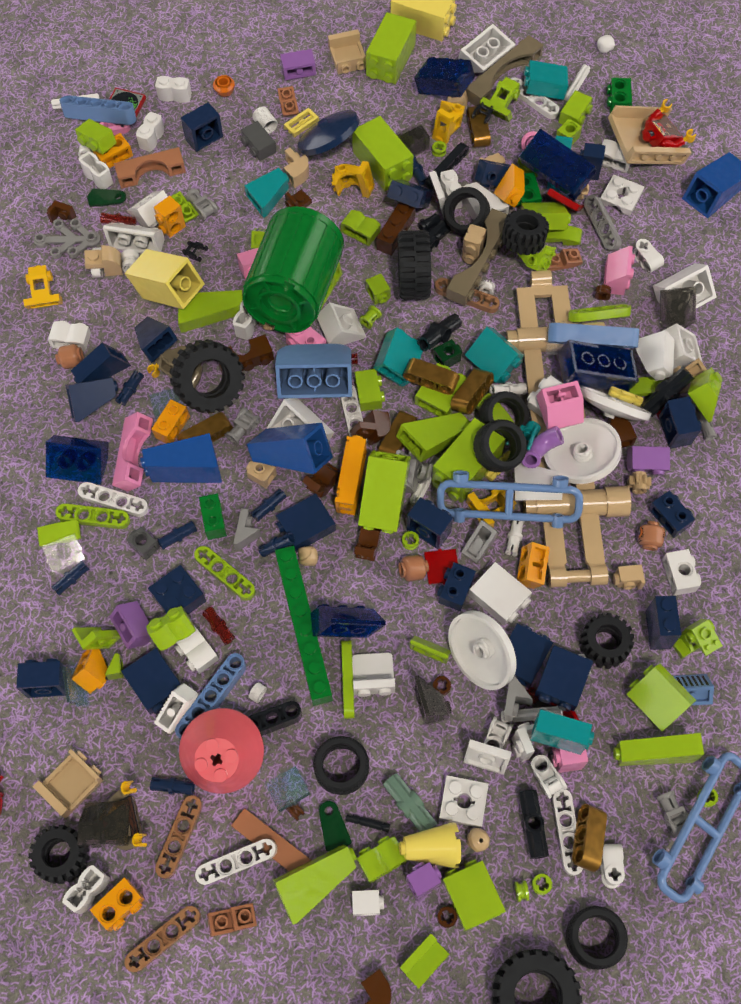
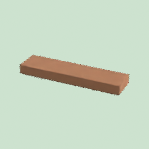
(256, 830)

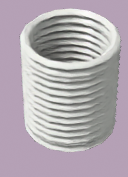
(265, 118)

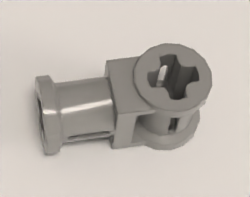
(201, 204)
(243, 424)
(673, 813)

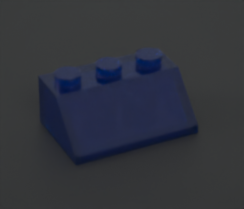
(76, 459)
(345, 621)

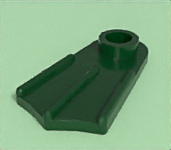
(105, 197)
(333, 827)

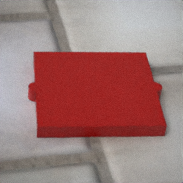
(438, 564)

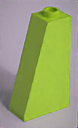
(209, 309)
(431, 435)
(659, 750)
(311, 882)

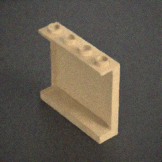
(628, 127)

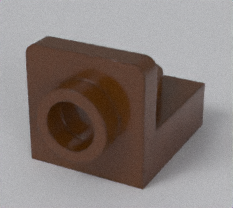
(298, 199)
(60, 209)

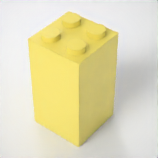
(431, 16)
(165, 278)

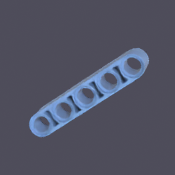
(98, 110)
(602, 335)
(214, 687)

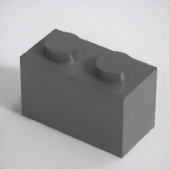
(258, 141)

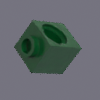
(448, 347)

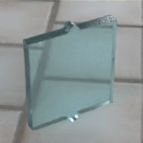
(161, 399)
(74, 693)
(287, 789)

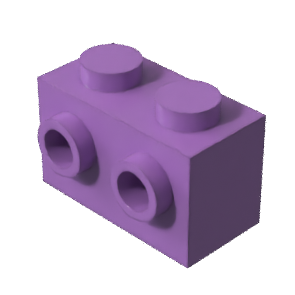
(297, 62)
(648, 459)
(131, 624)
(423, 879)

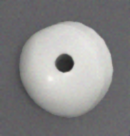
(605, 43)

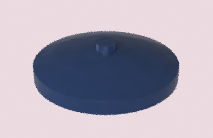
(328, 132)

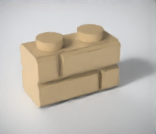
(473, 244)

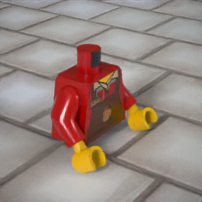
(661, 132)

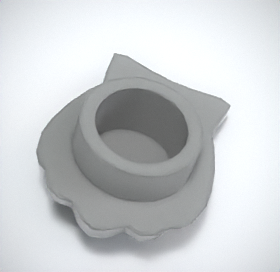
(424, 472)

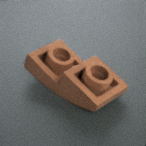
(288, 101)
(566, 259)
(231, 920)

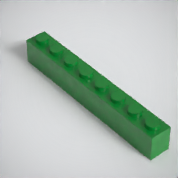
(301, 619)

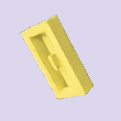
(303, 123)

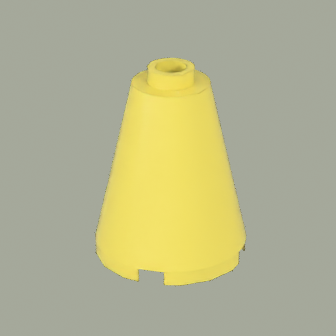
(433, 845)

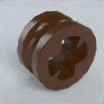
(603, 292)
(443, 679)
(295, 811)
(450, 910)

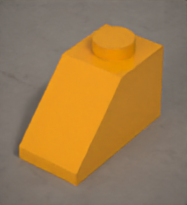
(511, 186)
(90, 670)

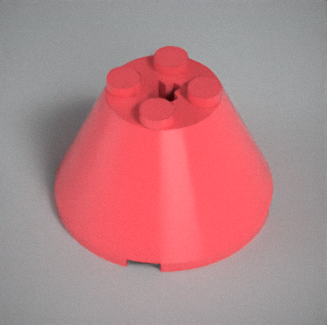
(232, 737)

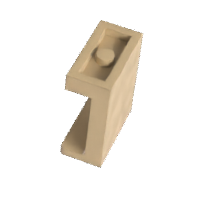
(347, 51)
(69, 783)

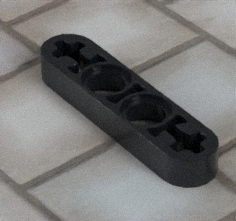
(449, 162)

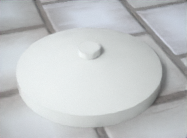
(613, 406)
(588, 452)
(482, 650)

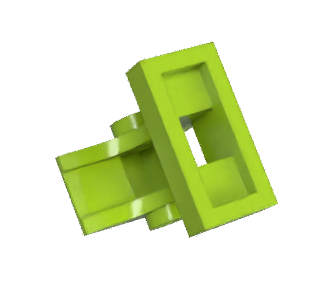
(510, 89)
(541, 260)
(701, 634)

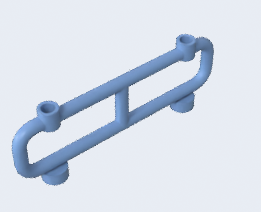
(559, 485)
(665, 860)

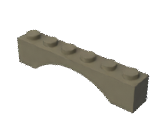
(520, 55)
(464, 283)

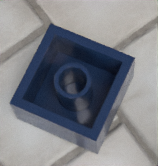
(202, 127)
(679, 422)
(429, 522)
(177, 590)
(41, 678)

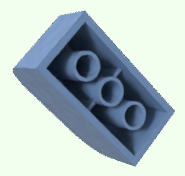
(314, 371)

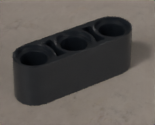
(279, 711)

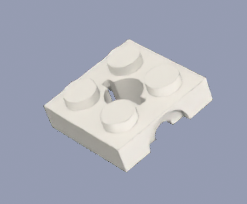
(631, 196)
(474, 790)

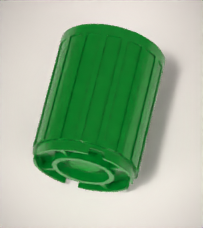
(293, 269)

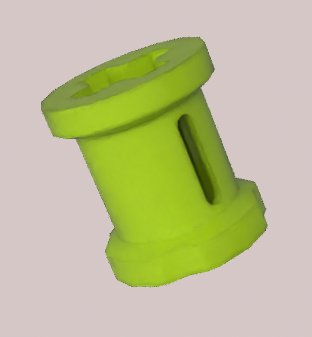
(370, 316)

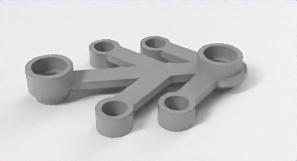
(68, 240)

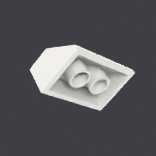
(486, 49)
(133, 237)
(694, 275)
(293, 413)

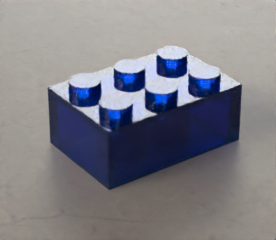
(444, 77)

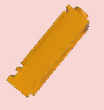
(351, 475)

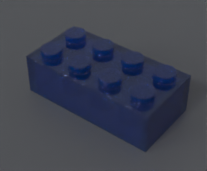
(557, 164)
(597, 365)

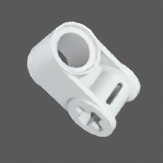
(647, 258)
(498, 733)
(549, 779)
(612, 862)

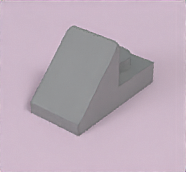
(244, 533)
(480, 541)
(515, 695)

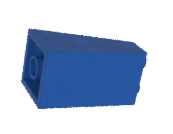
(714, 185)
(292, 447)
(182, 461)

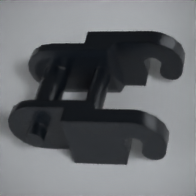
(478, 110)
(197, 245)

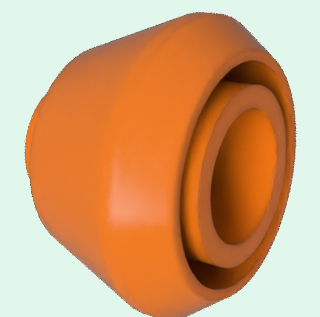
(223, 85)

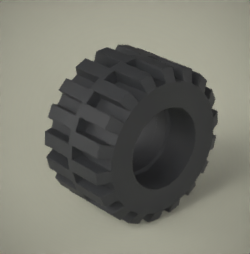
(525, 231)
(617, 629)
(41, 851)

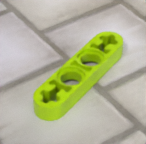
(599, 313)
(93, 512)
(224, 573)
(347, 672)

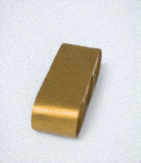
(480, 131)
(431, 376)
(472, 391)
(215, 425)
(390, 442)
(589, 838)

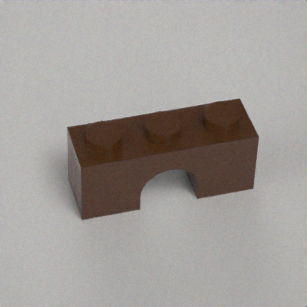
(400, 220)
(259, 353)

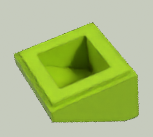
(115, 668)

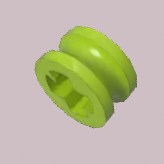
(441, 145)
(415, 538)
(710, 803)
(548, 881)
(521, 891)

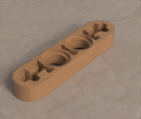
(482, 295)
(176, 835)
(164, 940)

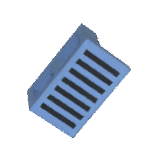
(699, 687)

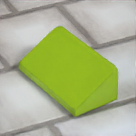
(430, 649)

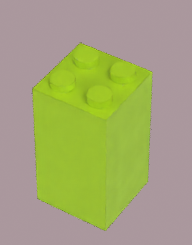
(390, 48)
(384, 151)
(462, 457)
(384, 491)

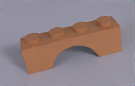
(131, 170)

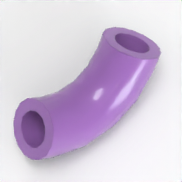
(541, 445)

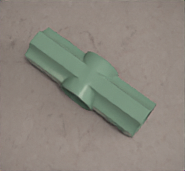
(409, 803)

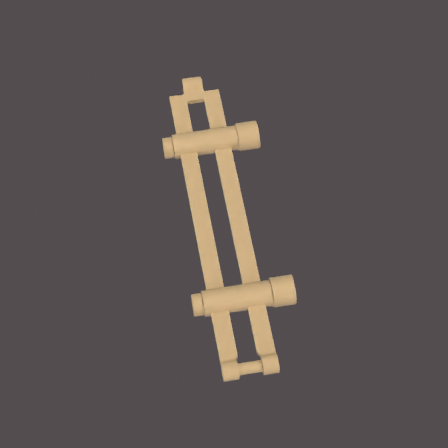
(606, 502)

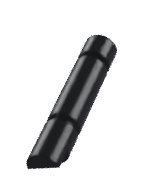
(367, 822)

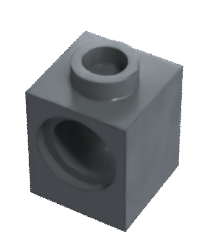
(145, 550)

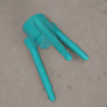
(530, 431)

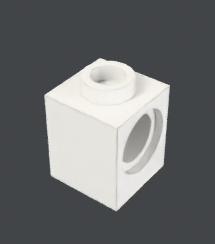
(367, 902)

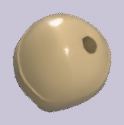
(308, 556)
(474, 837)

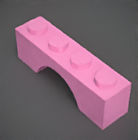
(134, 433)

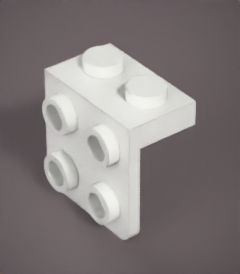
(373, 674)
(522, 745)

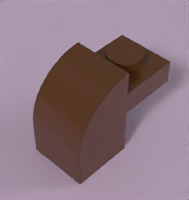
(374, 427)
(624, 429)
(322, 480)
(368, 544)
(377, 988)

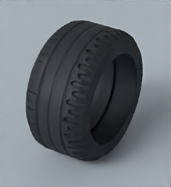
(457, 196)
(511, 399)
(515, 437)
(330, 745)
(619, 931)

